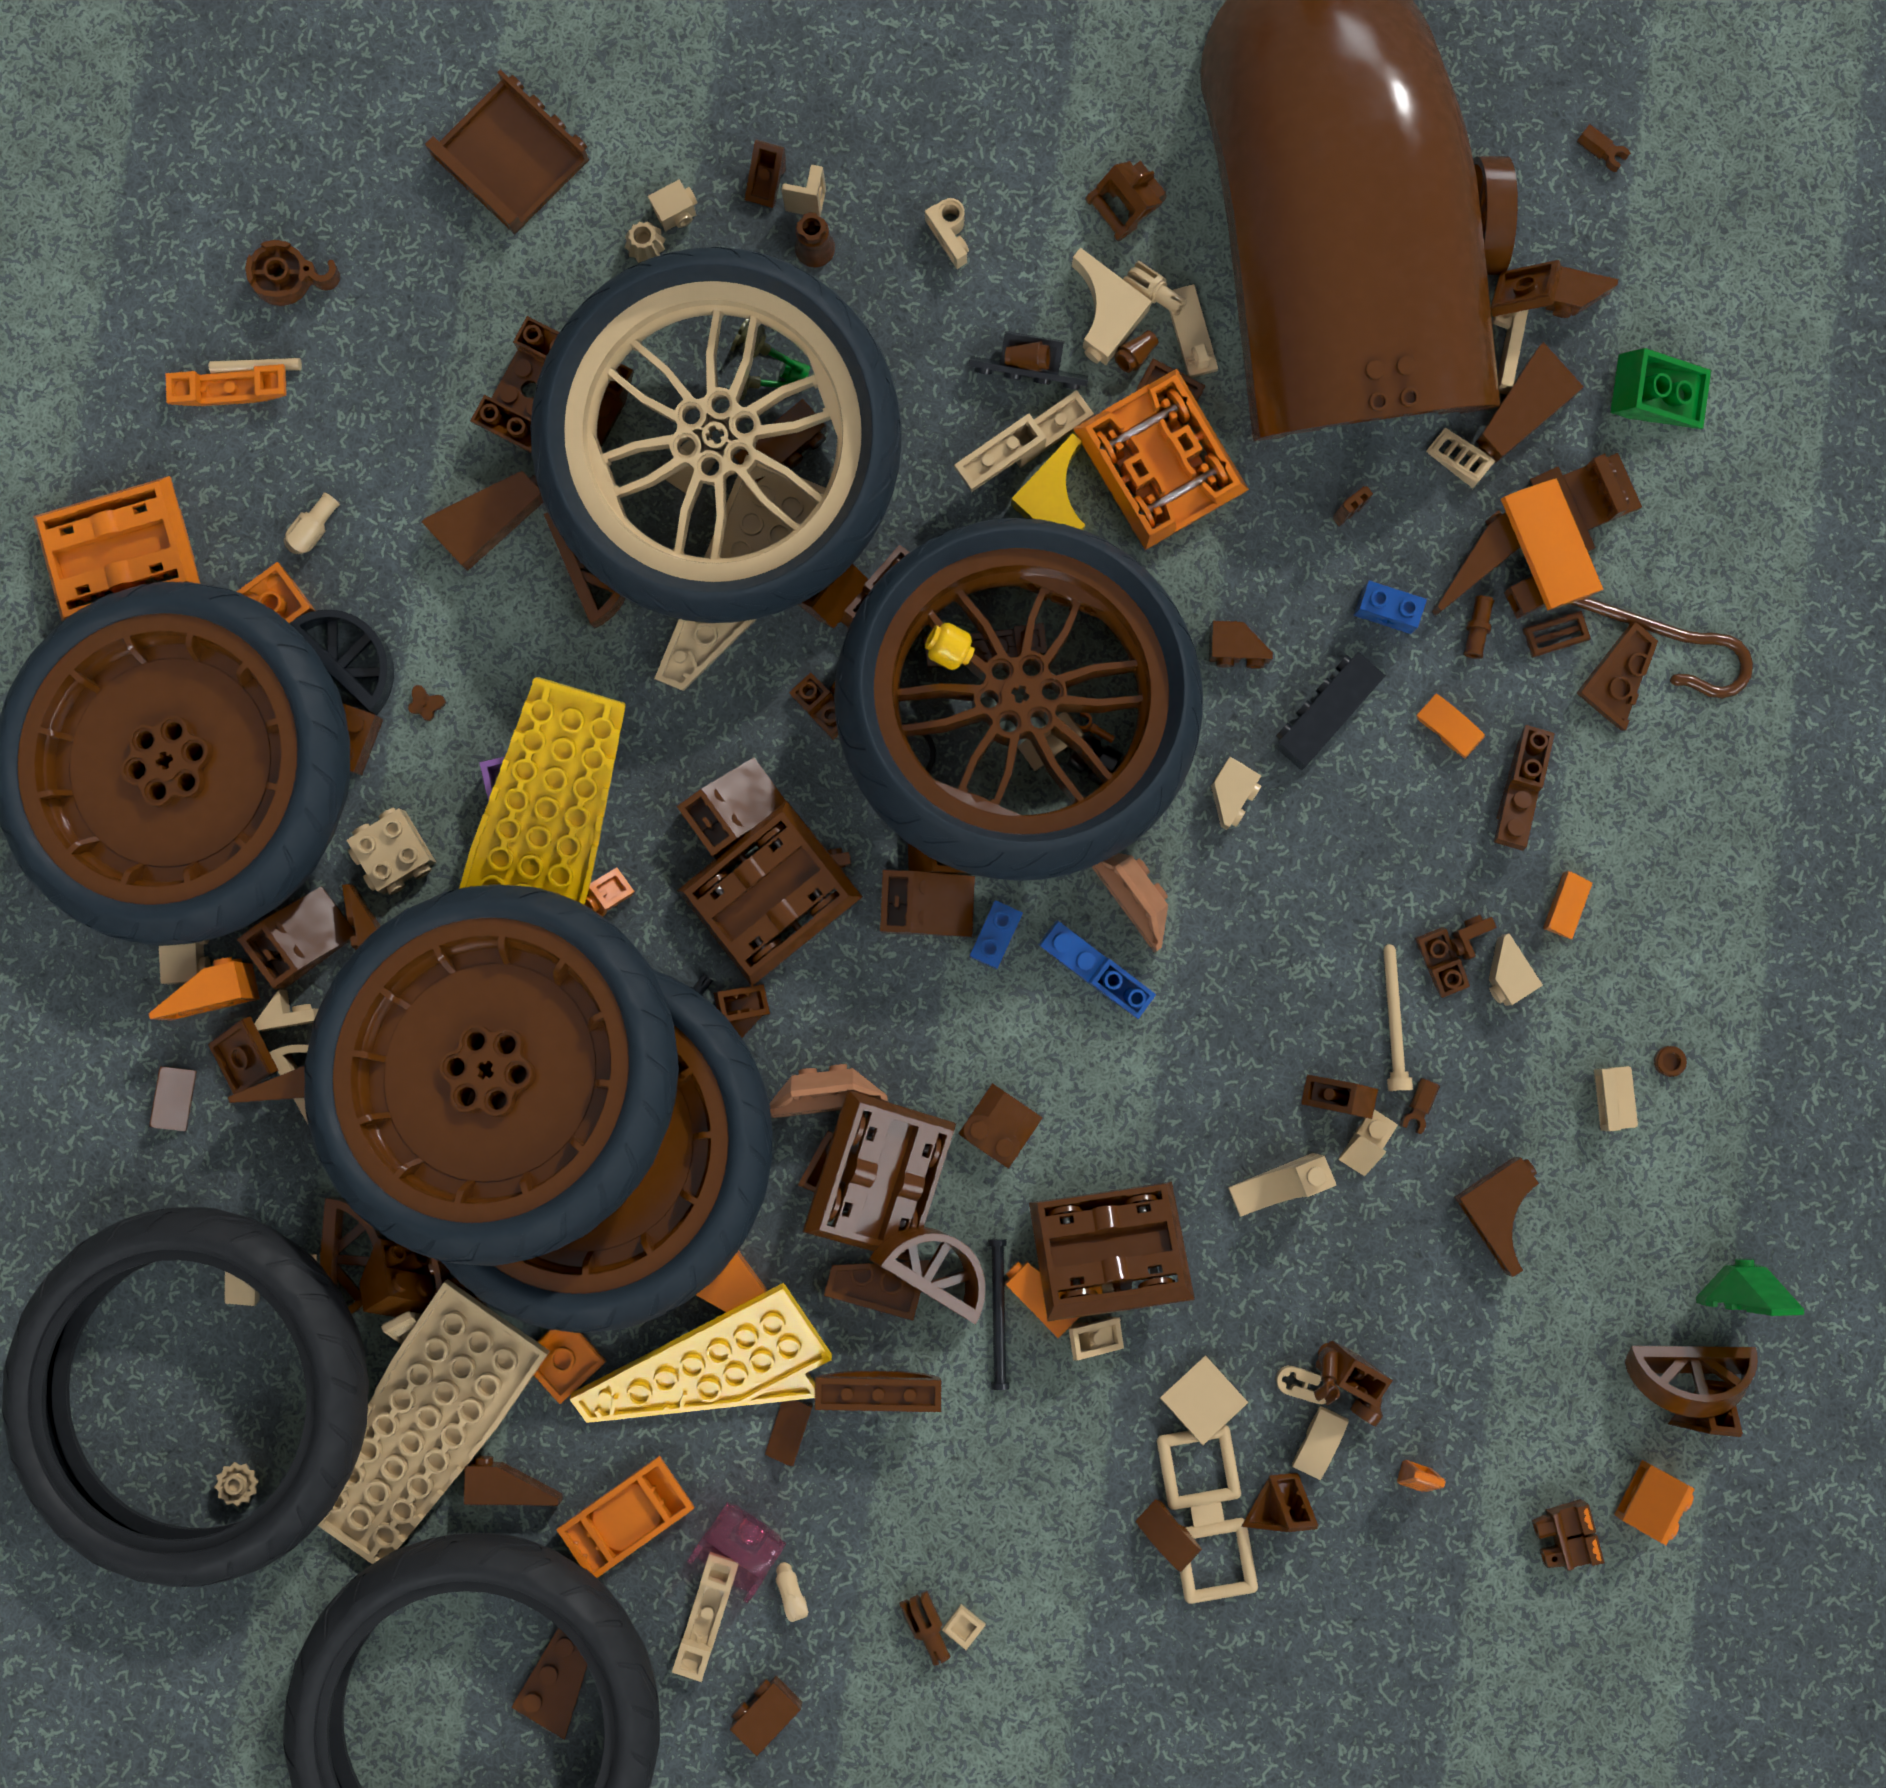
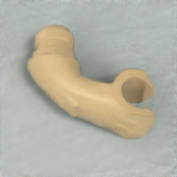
(793, 1601)

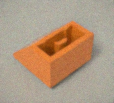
(1655, 1502)

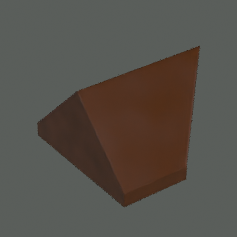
(743, 1006)
(1724, 1424)
(1282, 1506)

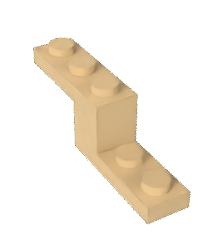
(1023, 441)

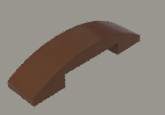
(1010, 639)

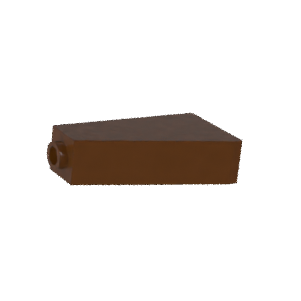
(1535, 396)
(485, 518)

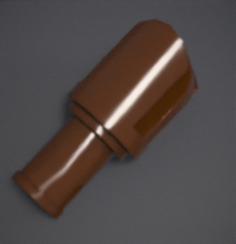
(926, 1625)

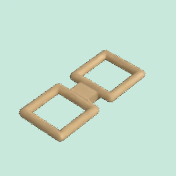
(1208, 1515)

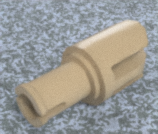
(1154, 287)
(309, 527)

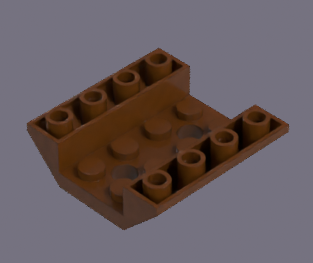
(510, 412)

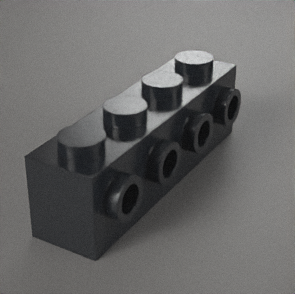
(1329, 711)

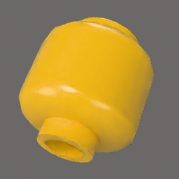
(949, 646)

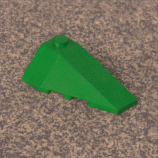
(1749, 1289)

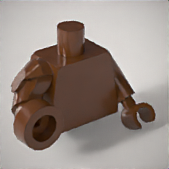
(1354, 1375)

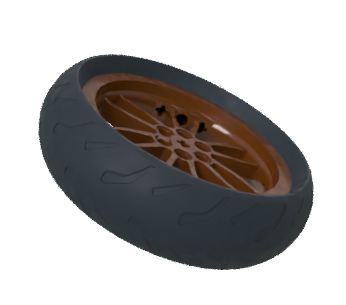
(1072, 572)

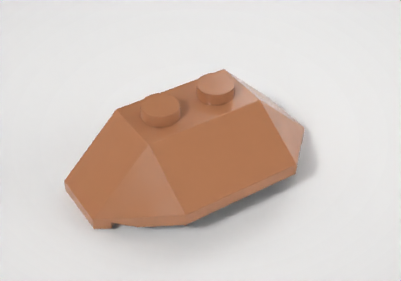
(1136, 895)
(820, 1091)

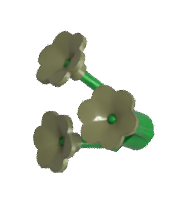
(790, 371)

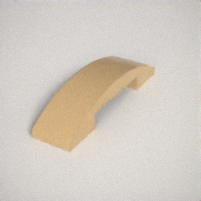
(705, 1617)

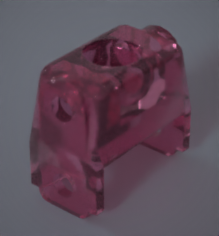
(745, 1541)

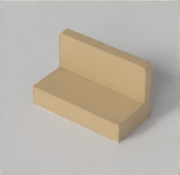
(808, 198)
(1615, 1098)

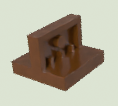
(1602, 490)

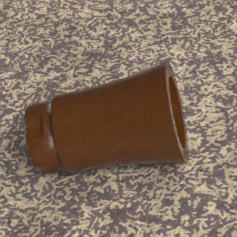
(813, 243)

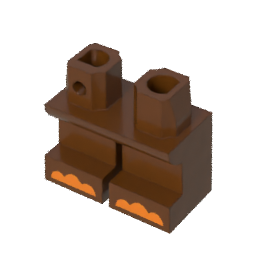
(1572, 1534)

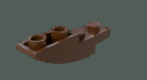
(1523, 786)

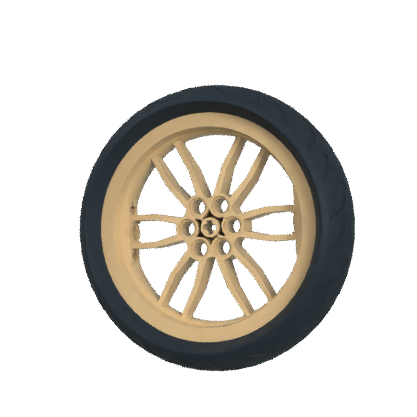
(577, 474)

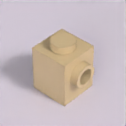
(673, 205)

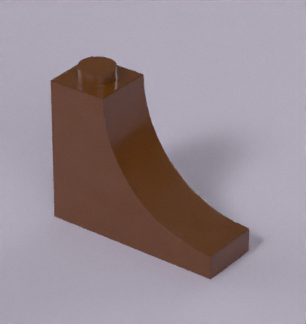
(1493, 1206)

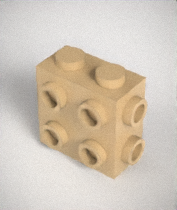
(390, 852)

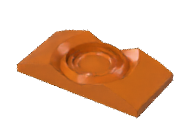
(625, 1518)

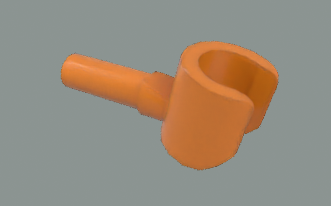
(1095, 729)

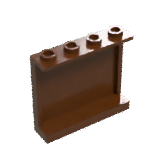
(510, 153)

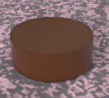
(1670, 1061)

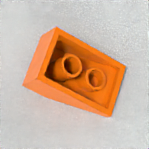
(211, 989)

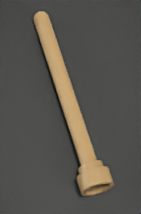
(1398, 1078)

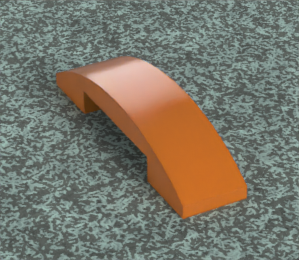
(226, 388)

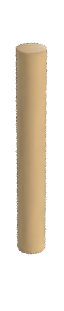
(248, 365)

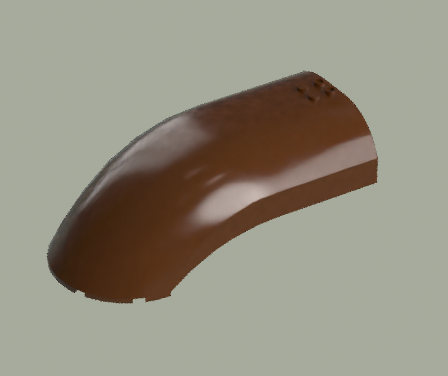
(1348, 214)

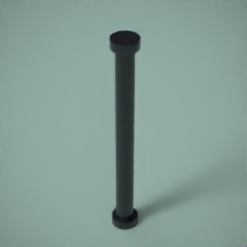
(998, 1301)

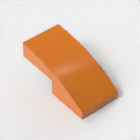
(1450, 725)

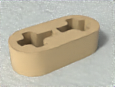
(1299, 1391)

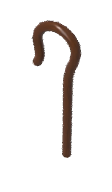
(1669, 631)

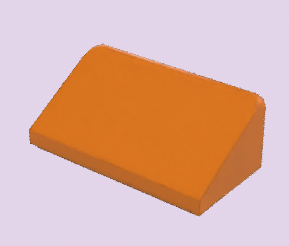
(1568, 905)

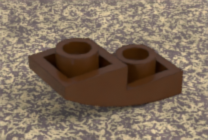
(817, 703)
(1442, 962)
(1168, 1536)

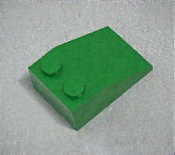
(1660, 389)

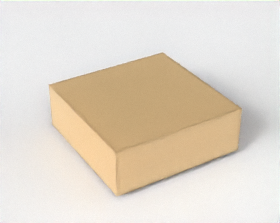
(963, 1627)

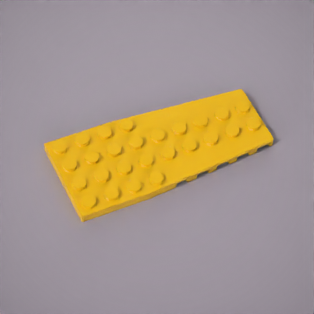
(549, 794)

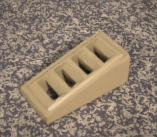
(1466, 448)
(401, 1326)

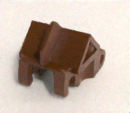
(1136, 190)

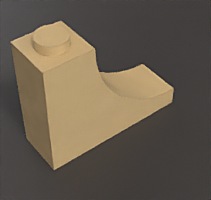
(1116, 306)
(1290, 1181)

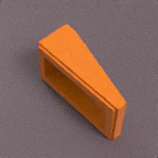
(1419, 1477)

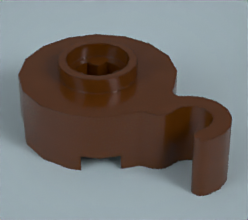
(297, 275)

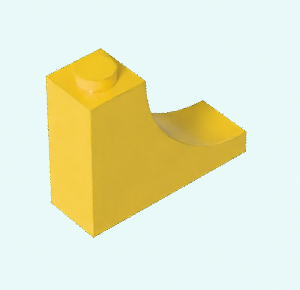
(1046, 491)

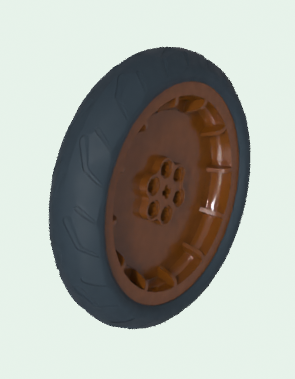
(261, 791)
(572, 1134)
(682, 1216)

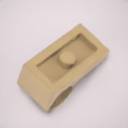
(946, 231)

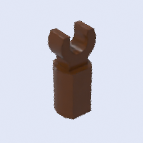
(1602, 147)
(1421, 1104)

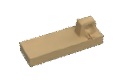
(1515, 327)
(1193, 335)

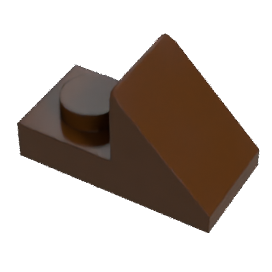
(765, 172)

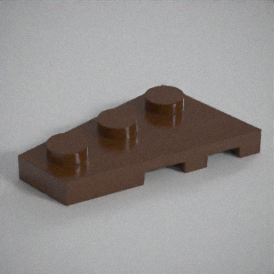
(1617, 678)
(874, 1288)

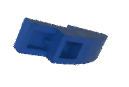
(1097, 969)

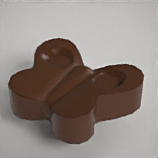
(425, 704)

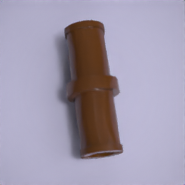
(1478, 627)

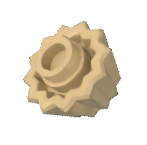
(644, 241)
(236, 1484)

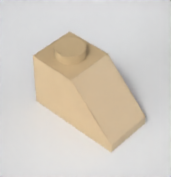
(1511, 973)

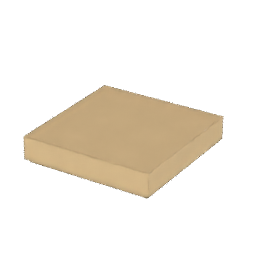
(1204, 1400)

